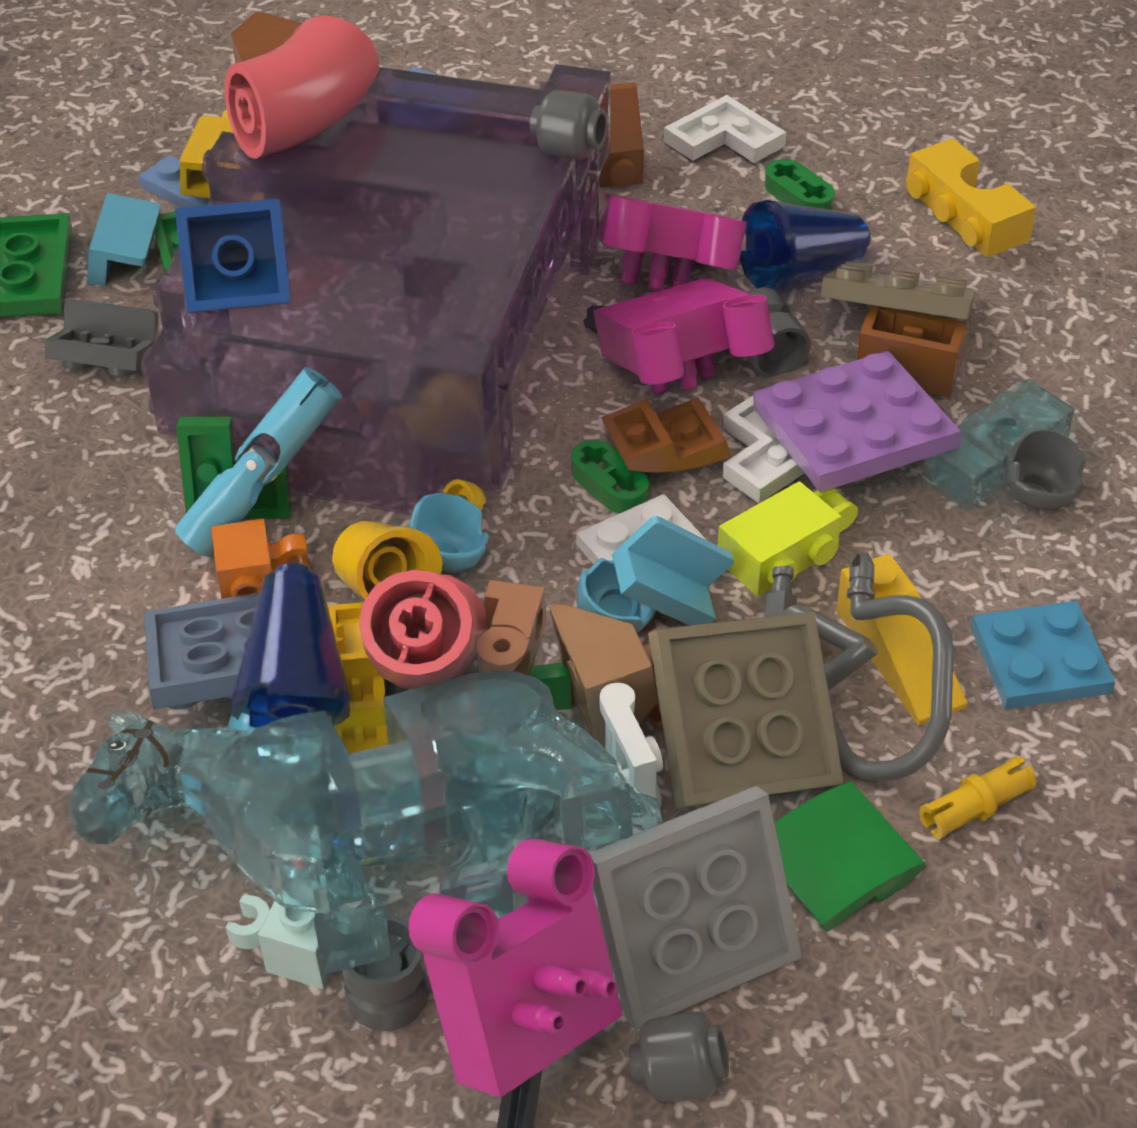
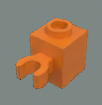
(246, 557)

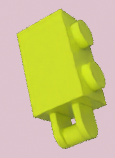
(785, 530)

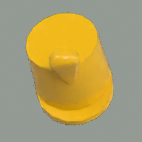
(374, 551)

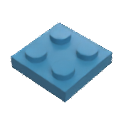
(1042, 654)

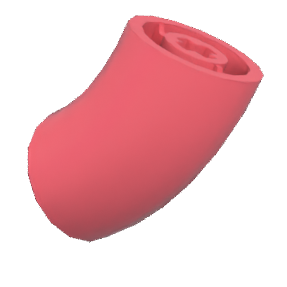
(299, 86)
(421, 628)

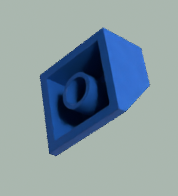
(233, 255)

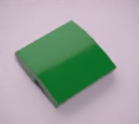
(842, 854)

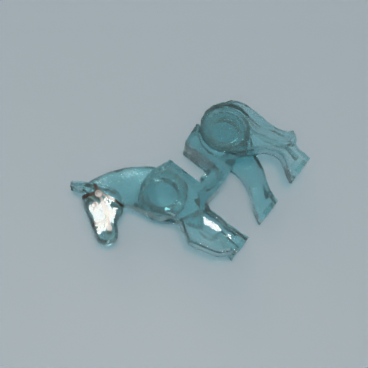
(304, 815)

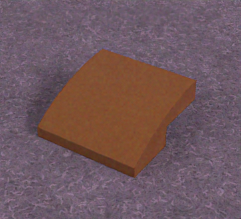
(668, 440)

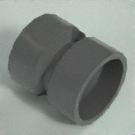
(790, 338)
(390, 990)

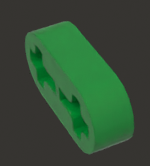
(797, 185)
(604, 481)

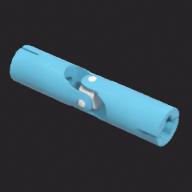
(237, 489)

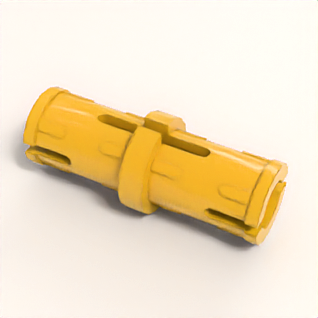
(977, 797)

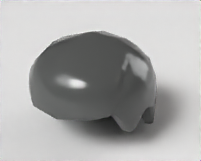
(1048, 461)

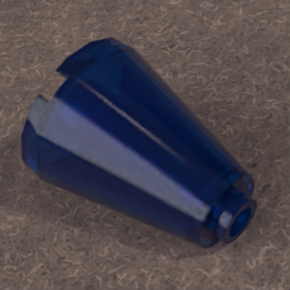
(798, 243)
(291, 653)

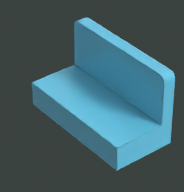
(121, 235)
(671, 570)

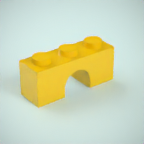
(985, 218)

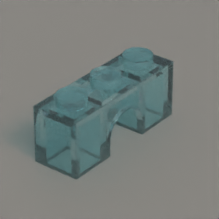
(978, 467)

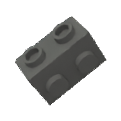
(103, 336)

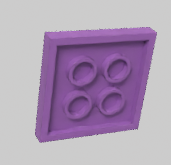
(855, 420)

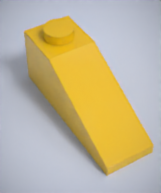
(901, 642)

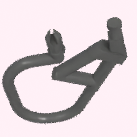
(860, 649)

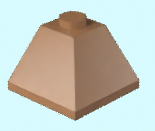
(602, 653)

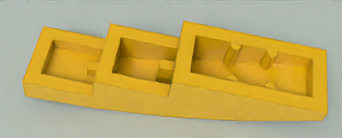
(367, 721)

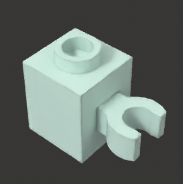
(285, 940)

